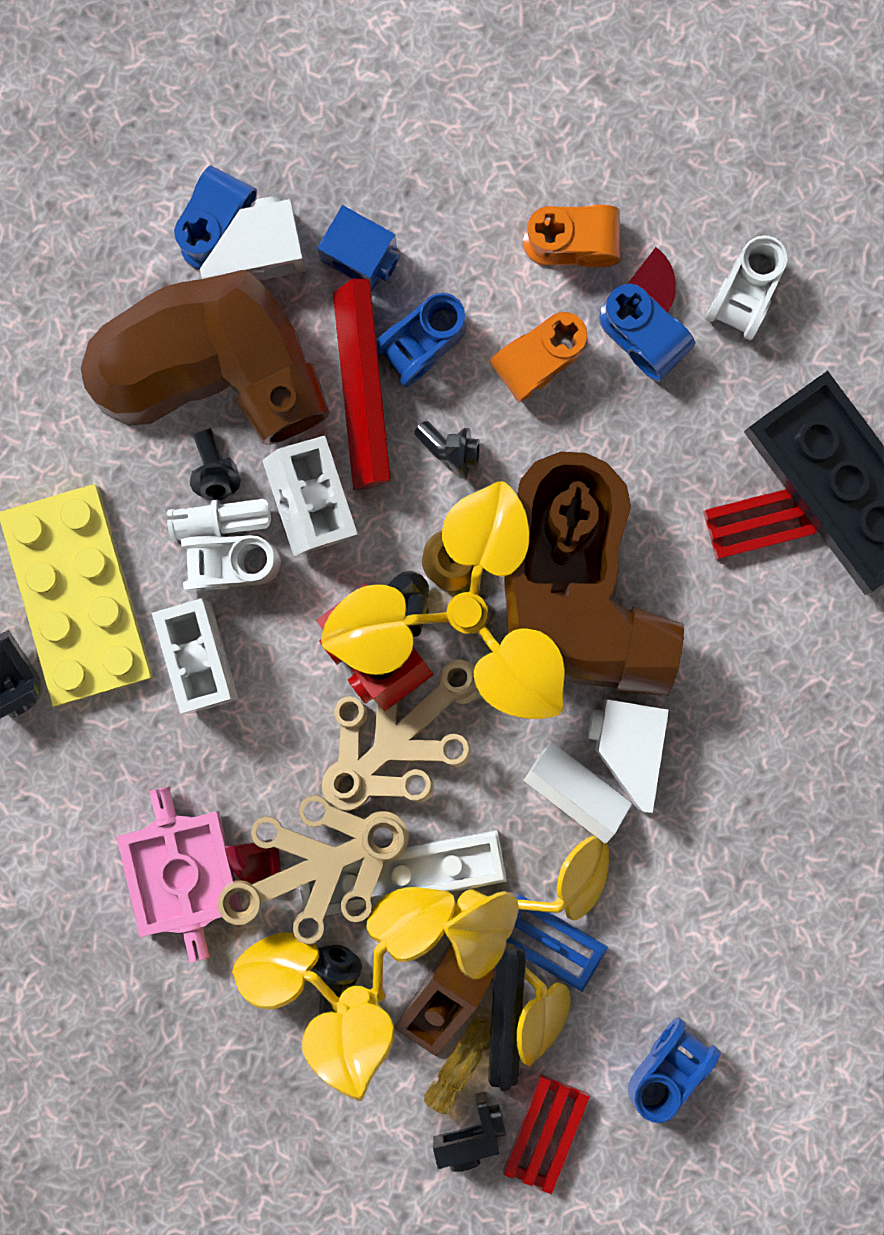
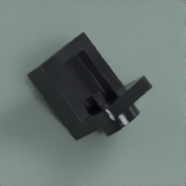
(17, 678)
(465, 1147)

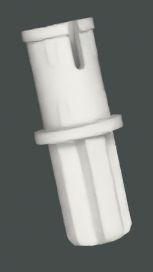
(218, 519)

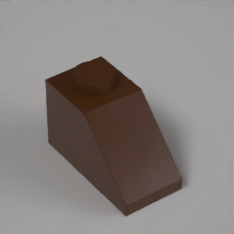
(442, 1003)

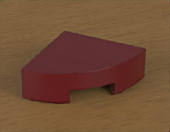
(657, 279)
(253, 862)

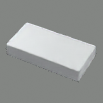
(578, 792)

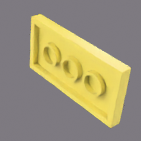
(75, 595)

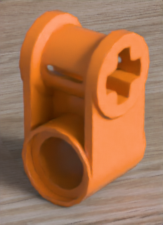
(582, 236)
(534, 360)

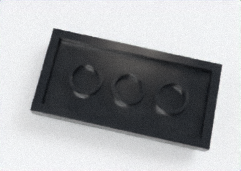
(831, 471)

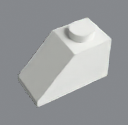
(259, 241)
(631, 746)

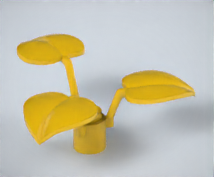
(484, 531)
(485, 923)
(356, 1040)

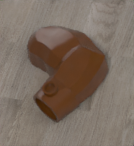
(197, 343)
(571, 578)

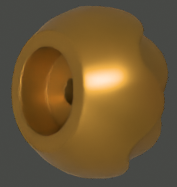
(440, 570)

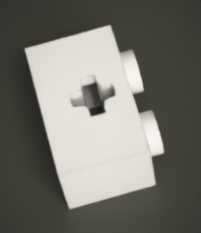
(309, 495)
(195, 656)

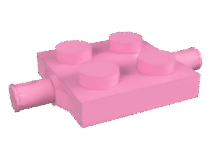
(177, 873)

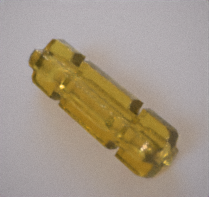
(459, 1066)

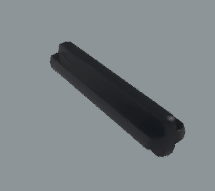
(505, 1016)

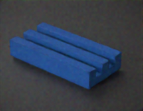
(589, 964)

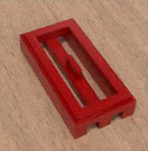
(716, 533)
(530, 1175)

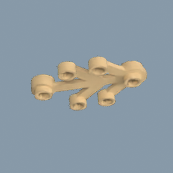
(395, 743)
(322, 864)

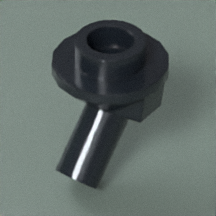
(458, 450)
(215, 471)
(416, 592)
(336, 971)

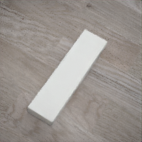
(438, 865)

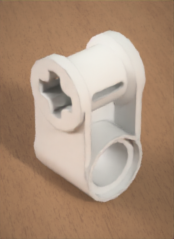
(746, 294)
(219, 562)

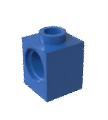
(359, 247)

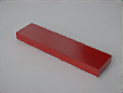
(361, 384)

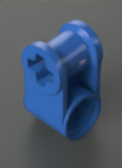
(210, 212)
(649, 335)
(420, 340)
(673, 1069)

